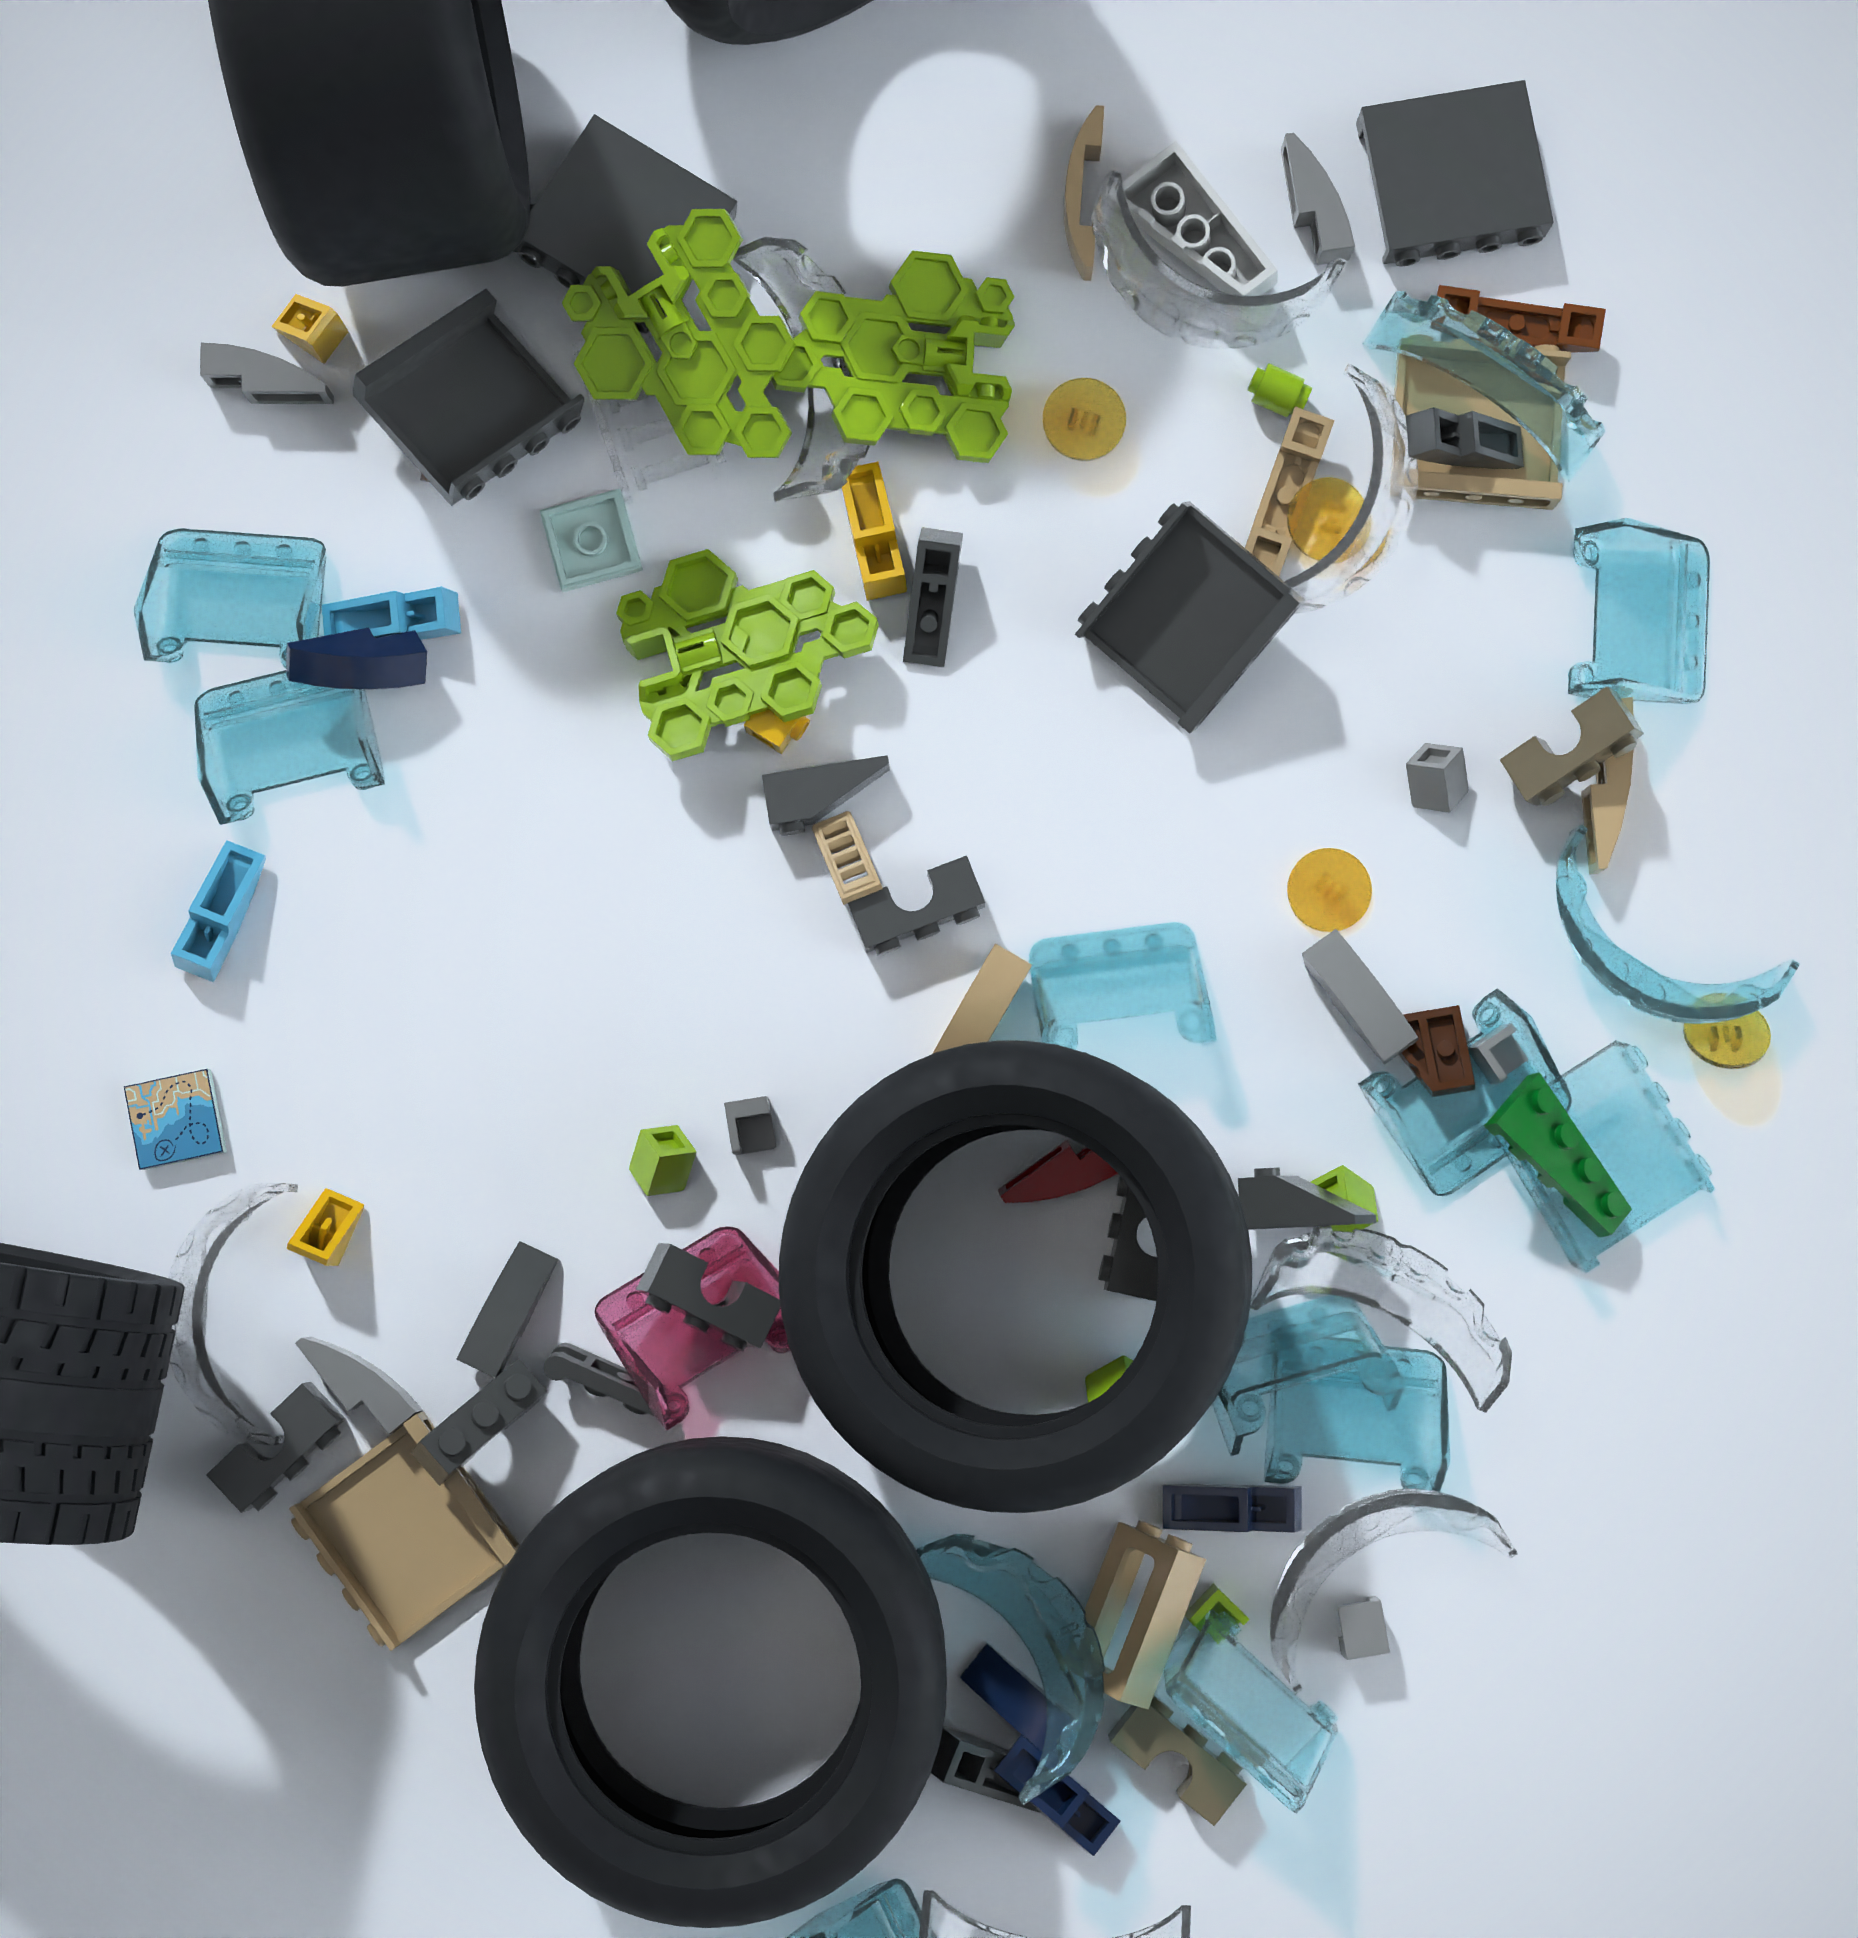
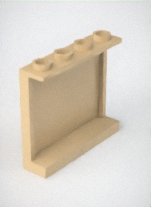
(1532, 486)
(401, 1537)

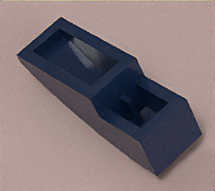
(358, 660)
(1232, 1507)
(1009, 1693)
(1064, 1803)

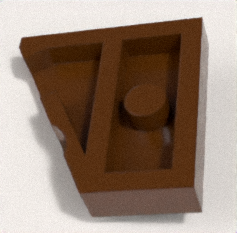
(1441, 1053)

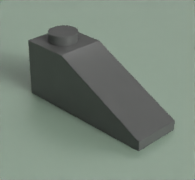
(932, 596)
(811, 793)
(1292, 1202)
(970, 1763)

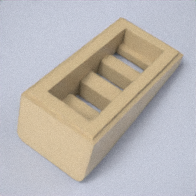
(836, 835)

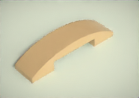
(1088, 148)
(1292, 469)

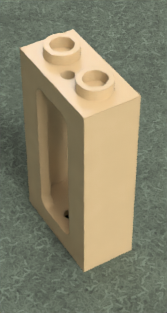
(1159, 1611)

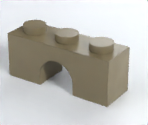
(1605, 731)
(1210, 1781)

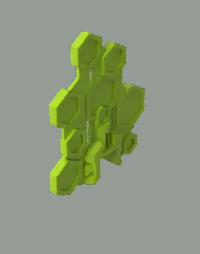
(883, 349)
(694, 364)
(757, 635)

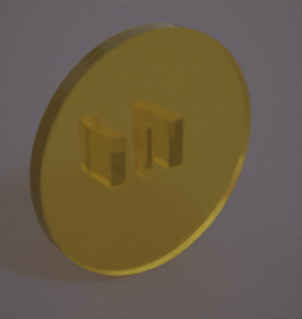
(1084, 419)
(1322, 515)
(1329, 890)
(1731, 1042)

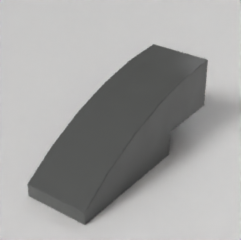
(1464, 440)
(507, 1310)

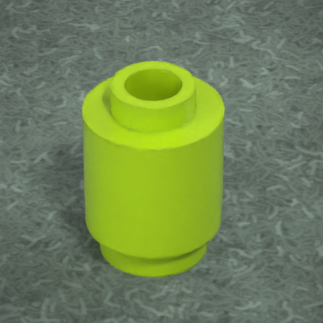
(1278, 390)

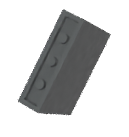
(1456, 172)
(608, 205)
(465, 399)
(1189, 613)

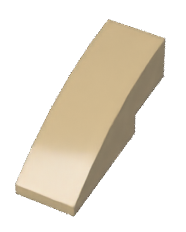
(986, 1000)

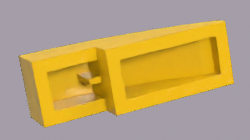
(873, 532)

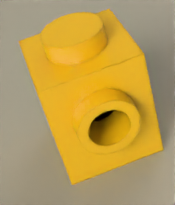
(773, 731)

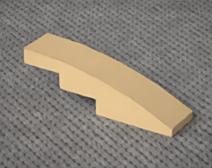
(1606, 805)

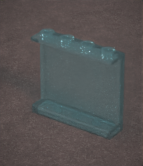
(1634, 1140)

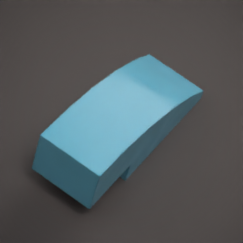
(427, 611)
(218, 911)

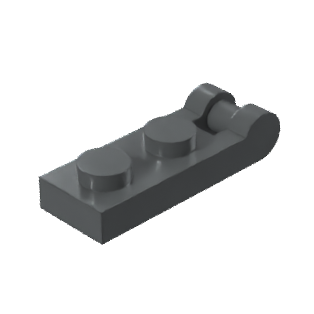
(596, 1374)

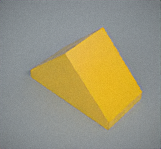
(311, 327)
(327, 1228)

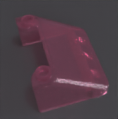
(663, 1350)

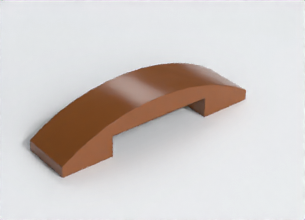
(1570, 328)

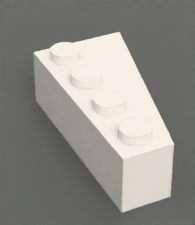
(1193, 222)

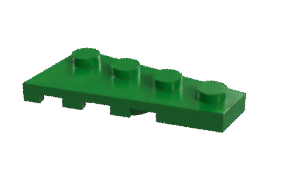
(1550, 1141)

